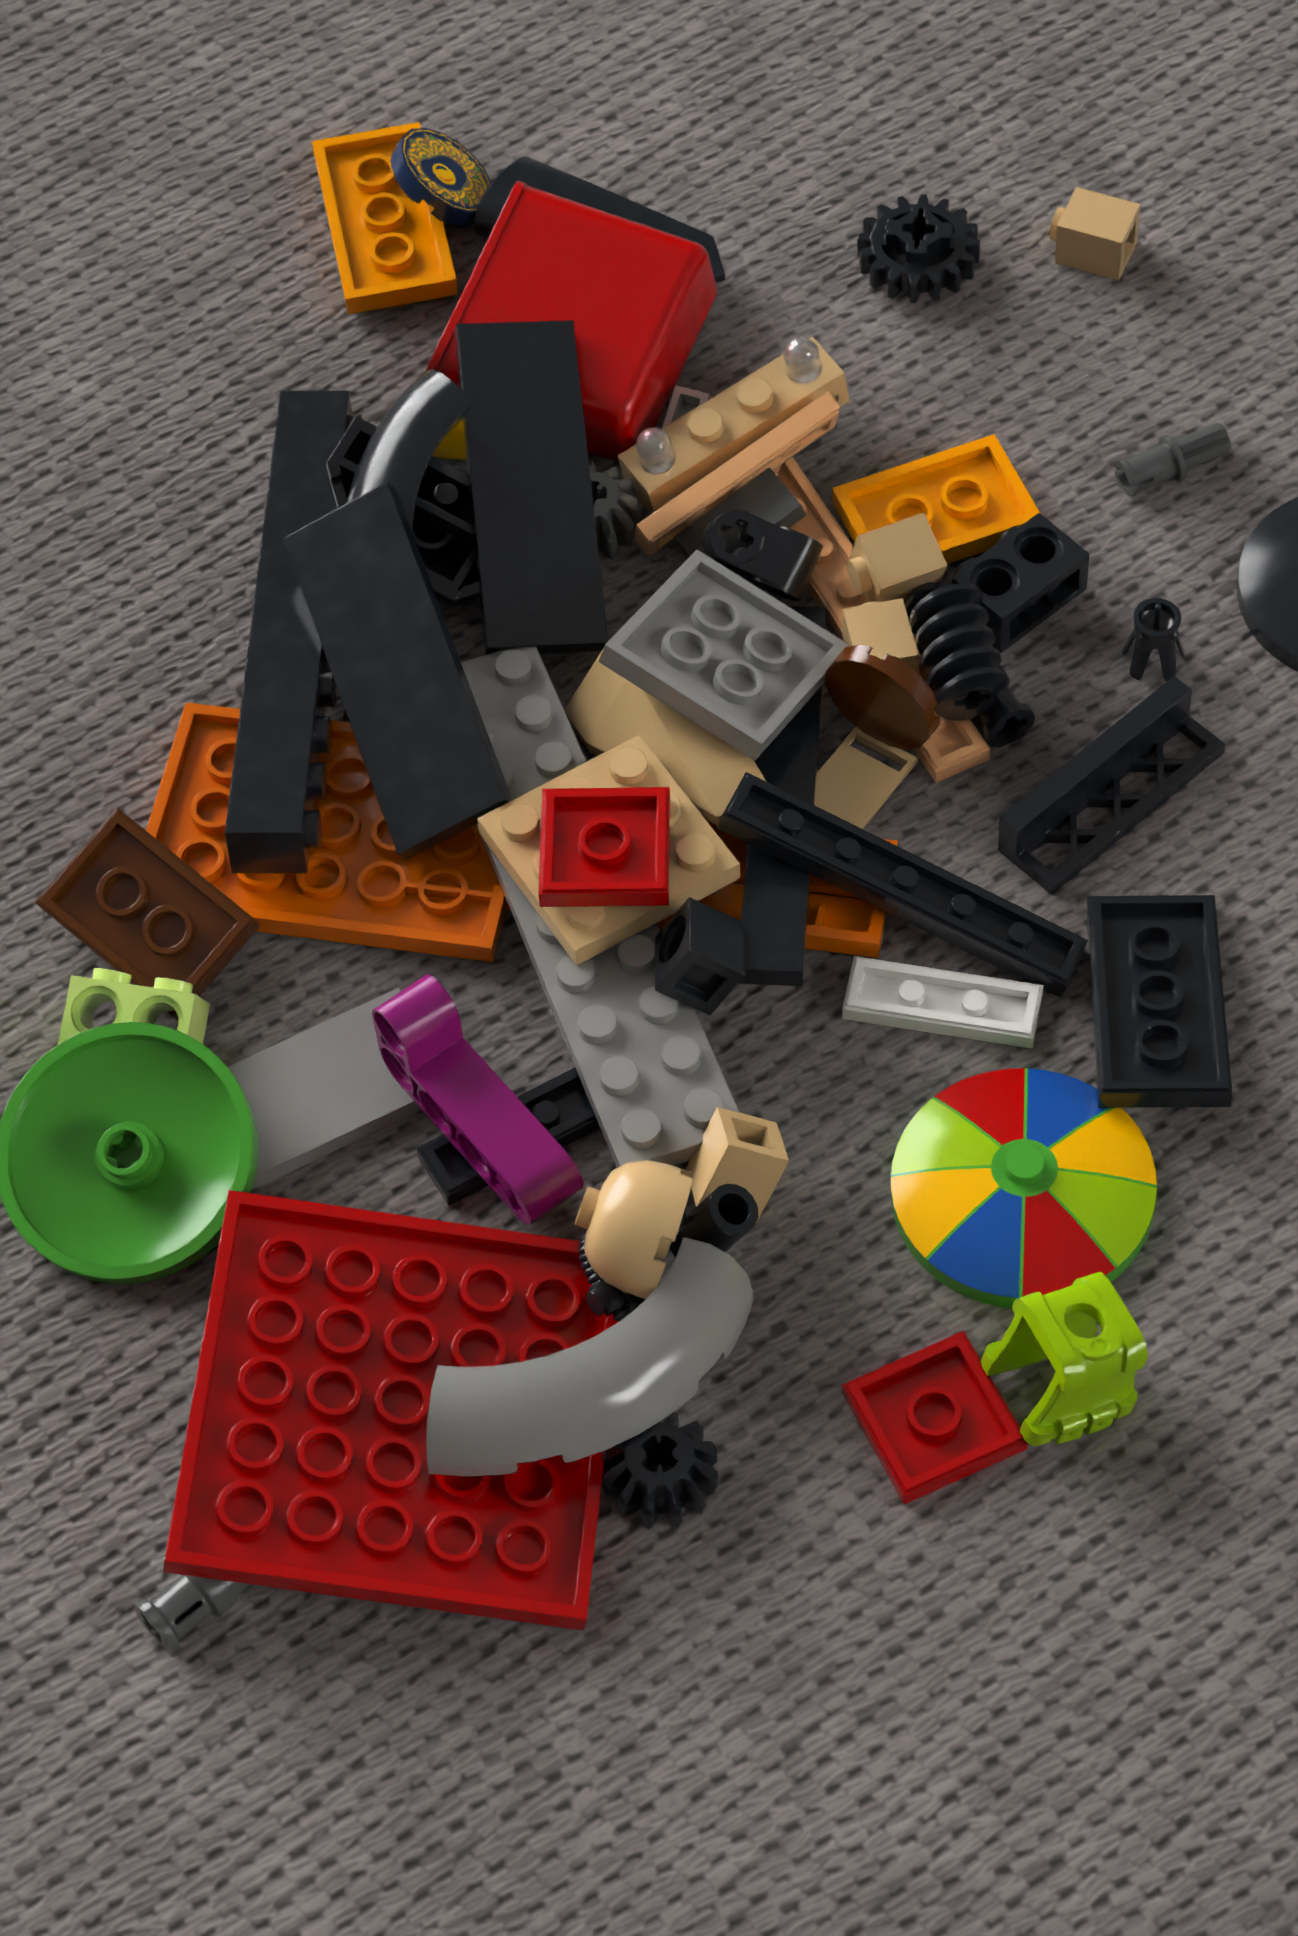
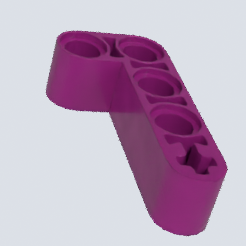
(470, 1103)

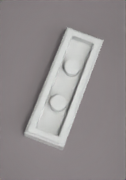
(943, 1002)

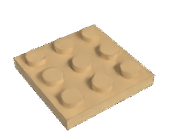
(697, 854)

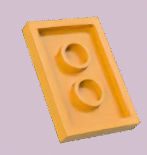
(964, 491)

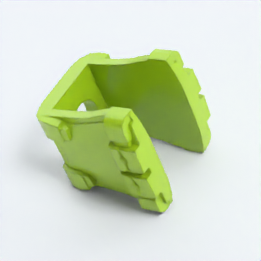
(1091, 1372)

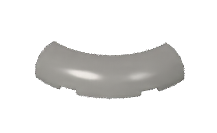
(599, 1389)

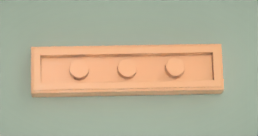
(766, 452)

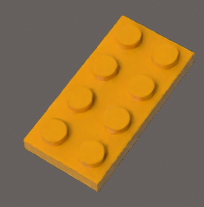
(381, 239)

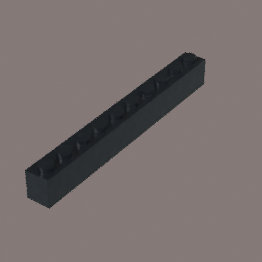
(286, 669)

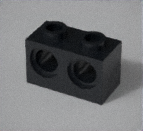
(1026, 578)

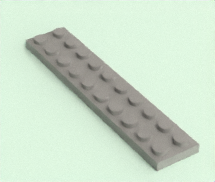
(631, 1046)

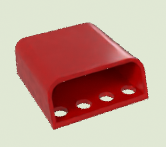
(625, 286)

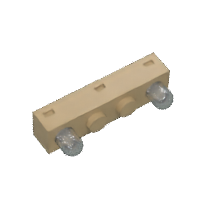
(714, 432)

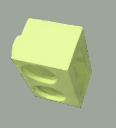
(132, 1002)

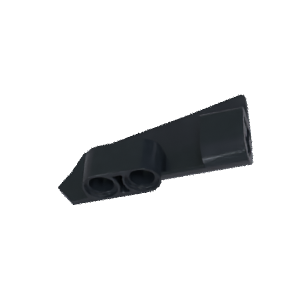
(573, 188)

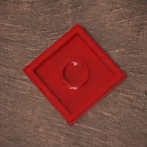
(605, 847)
(934, 1417)

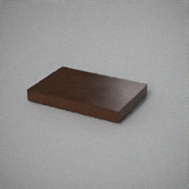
(146, 908)

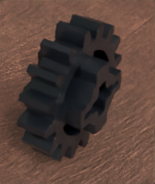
(892, 255)

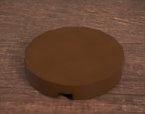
(883, 697)

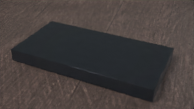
(1158, 1002)

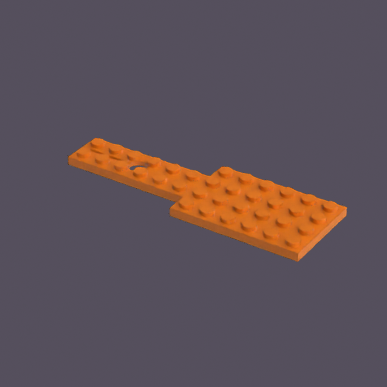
(370, 895)

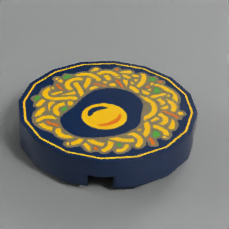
(440, 173)

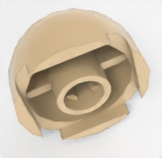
(634, 1223)

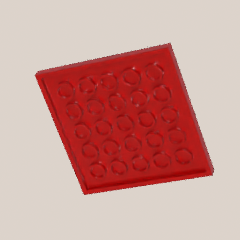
(318, 1402)

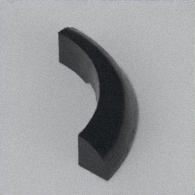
(409, 437)

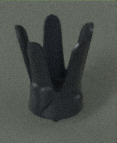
(1155, 628)

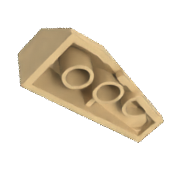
(613, 710)

